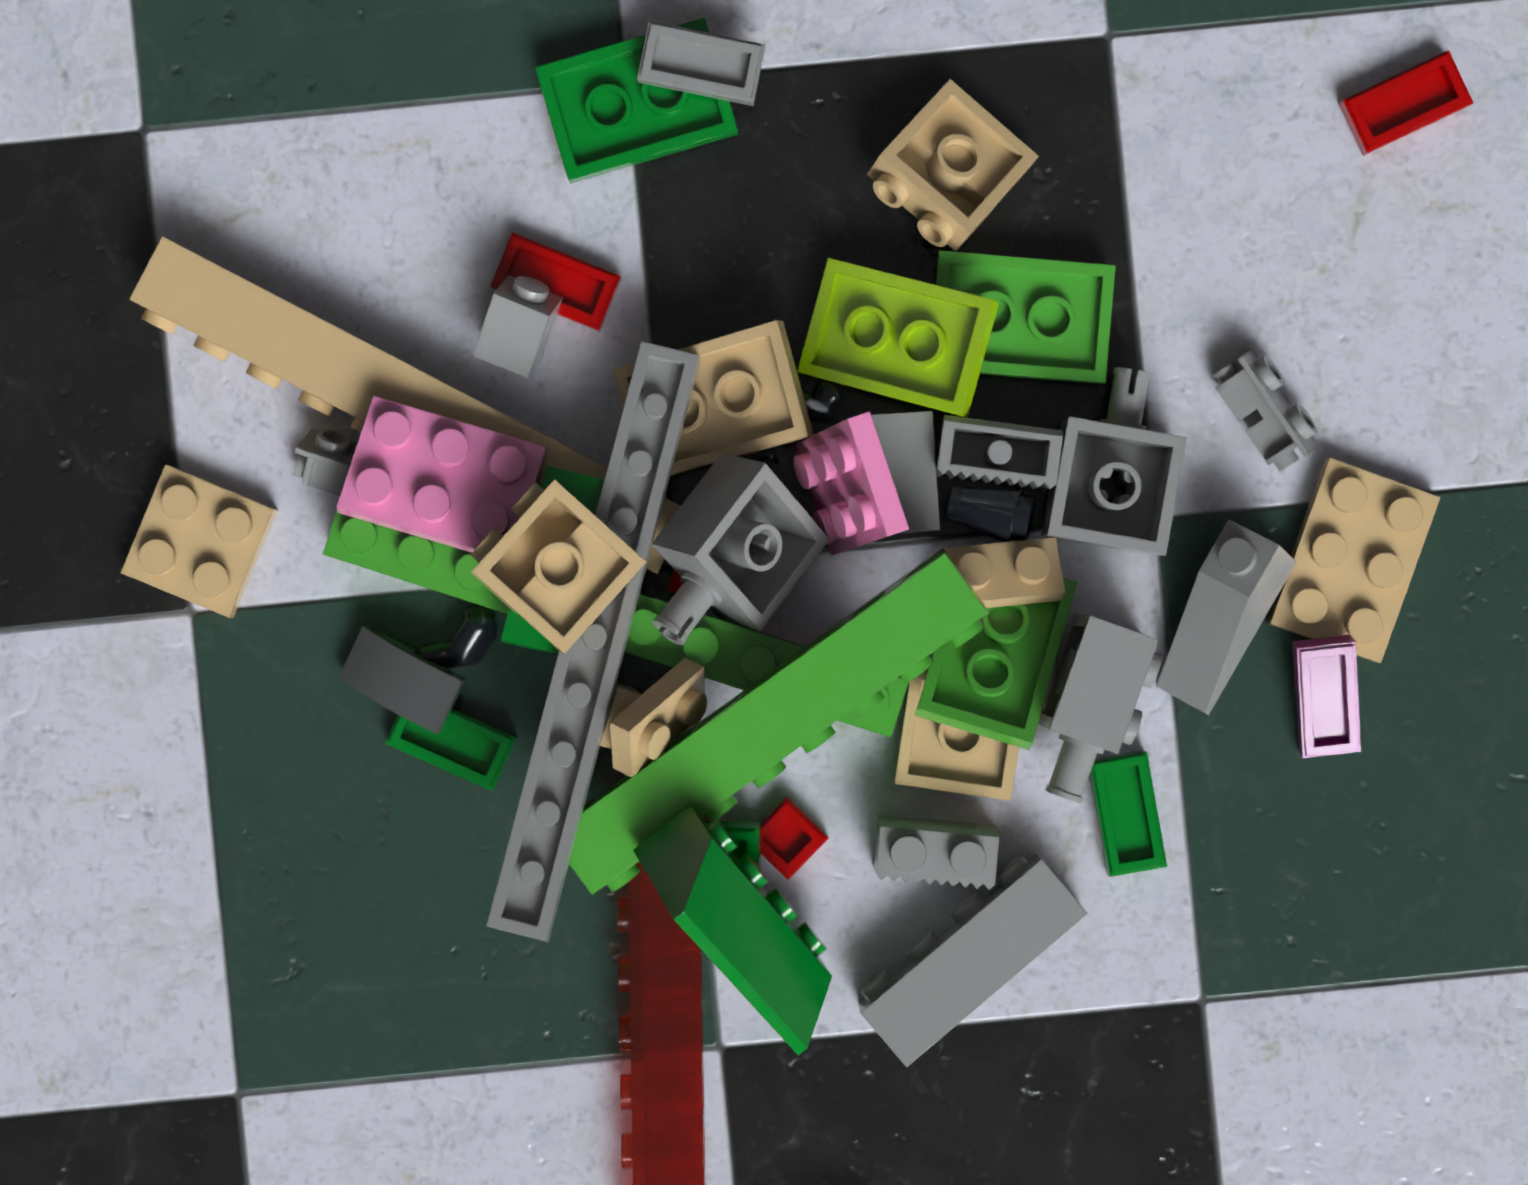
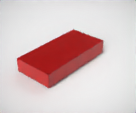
(1405, 103)
(584, 287)

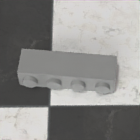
(970, 959)

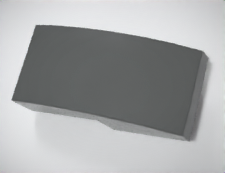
(401, 679)

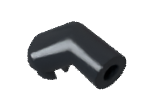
(469, 642)

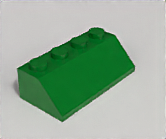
(739, 923)

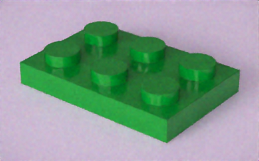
(613, 121)

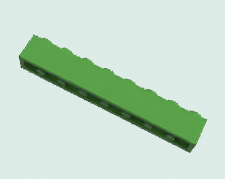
(778, 715)

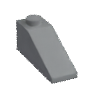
(1223, 614)

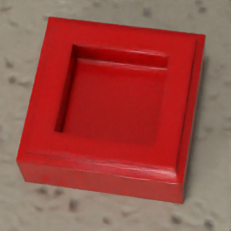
(789, 838)

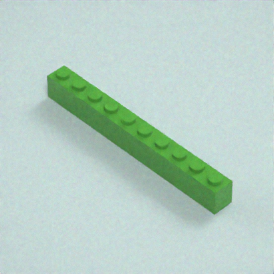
(725, 649)

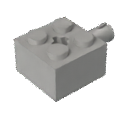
(1143, 462)
(736, 547)
(1096, 697)

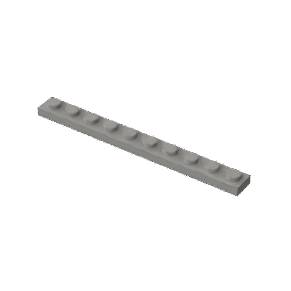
(589, 670)

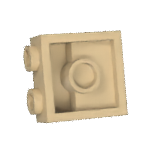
(950, 167)
(555, 564)

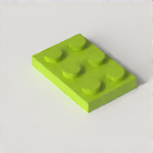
(898, 337)

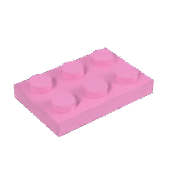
(437, 475)
(850, 484)

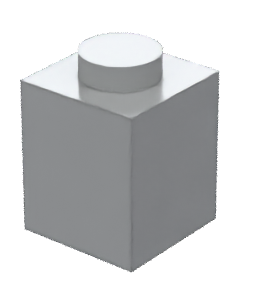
(518, 325)

